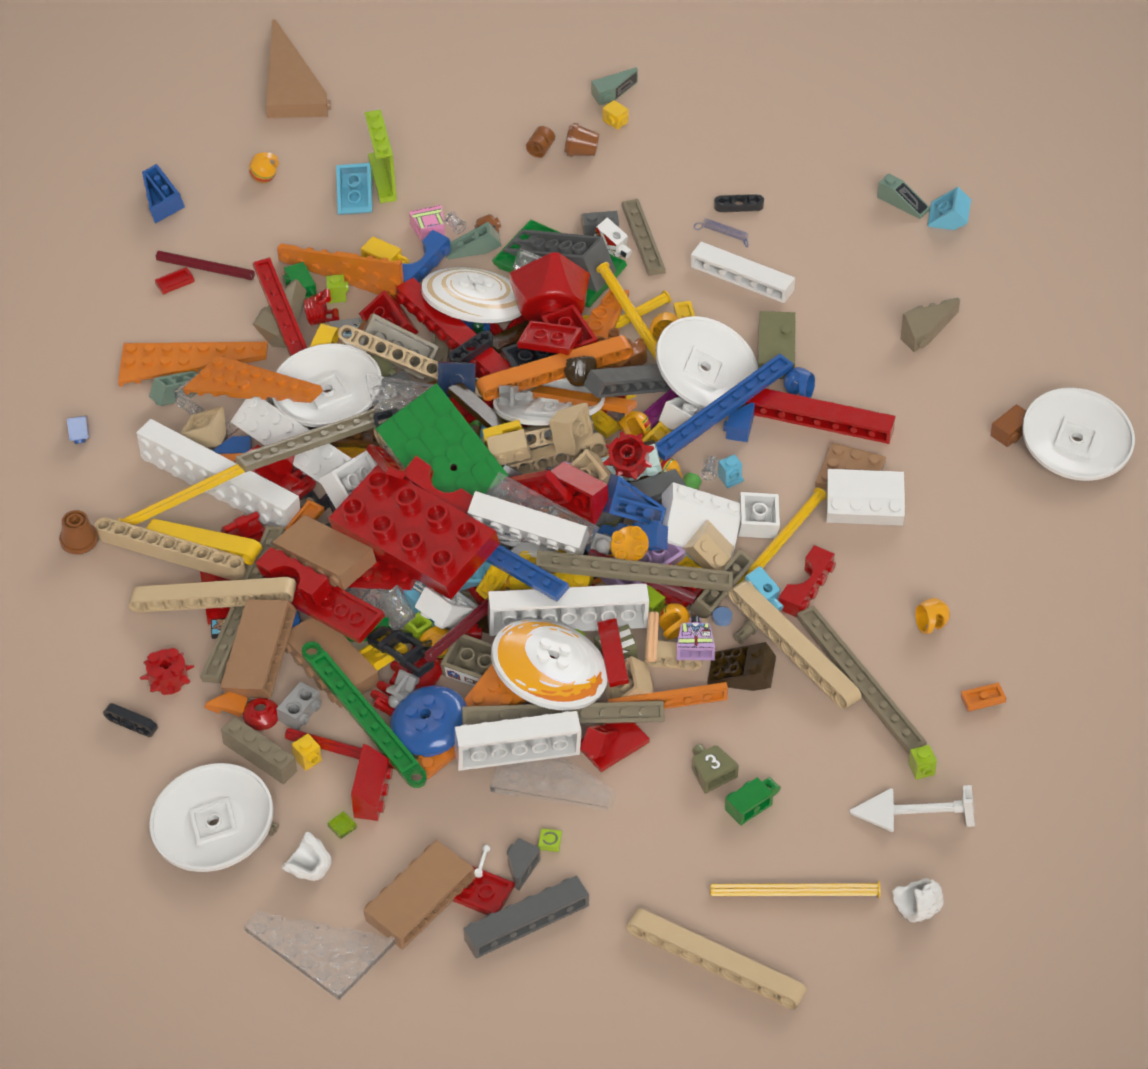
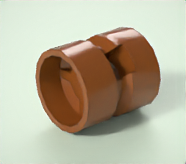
(540, 141)

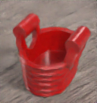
(316, 308)

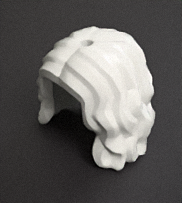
(309, 860)
(919, 900)

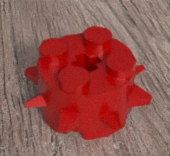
(625, 446)
(166, 671)

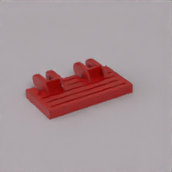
(287, 480)
(428, 679)

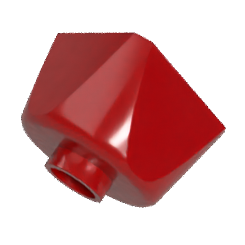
(549, 286)

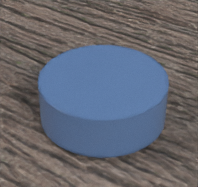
(722, 616)

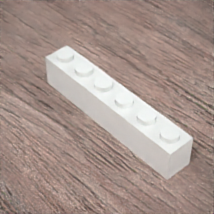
(742, 272)

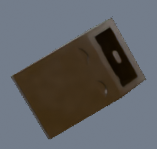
(744, 667)

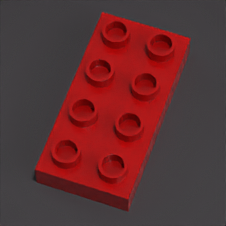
(415, 531)

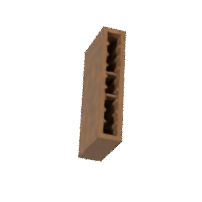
(326, 551)
(337, 646)
(258, 648)
(419, 894)

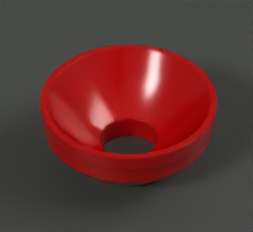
(260, 719)

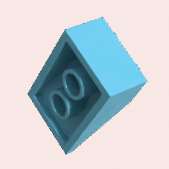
(354, 188)

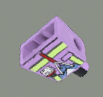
(695, 641)

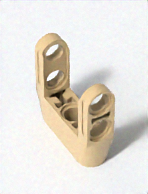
(668, 656)

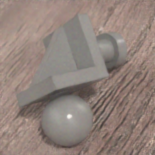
(509, 395)
(601, 543)
(403, 686)

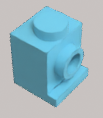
(730, 471)

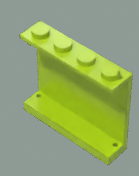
(382, 157)

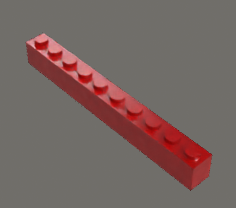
(447, 328)

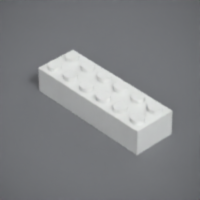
(529, 524)
(517, 740)

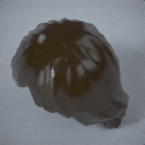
(578, 369)

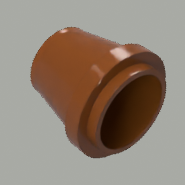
(581, 141)
(77, 533)

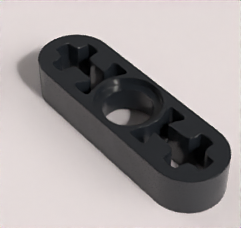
(721, 203)
(481, 341)
(130, 720)

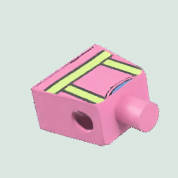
(426, 220)

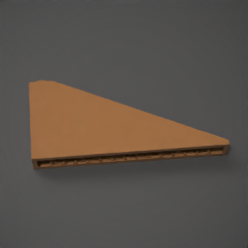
(291, 84)

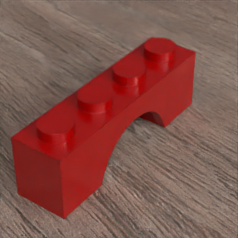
(421, 475)
(312, 586)
(798, 596)

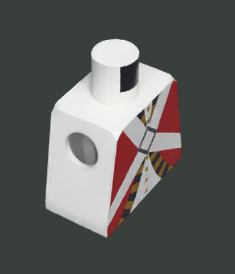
(614, 238)

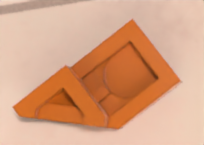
(228, 702)

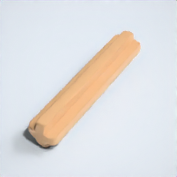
(652, 636)

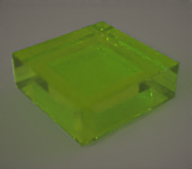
(342, 825)

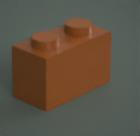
(1008, 427)

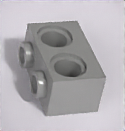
(299, 706)

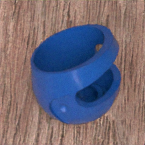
(799, 381)

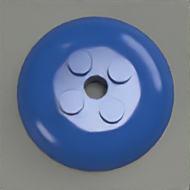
(437, 732)

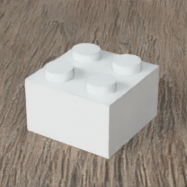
(759, 515)

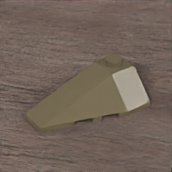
(265, 320)
(924, 323)

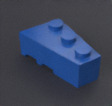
(161, 194)
(631, 503)

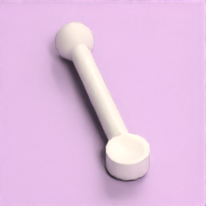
(478, 872)

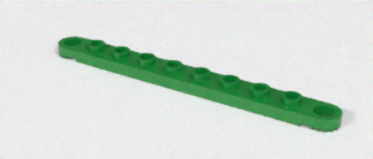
(364, 714)

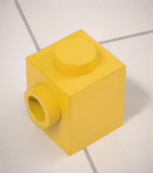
(615, 114)
(306, 752)

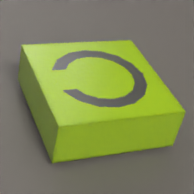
(550, 840)

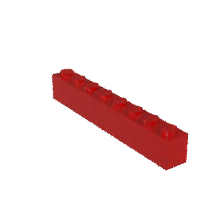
(824, 415)

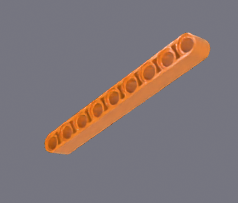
(552, 367)

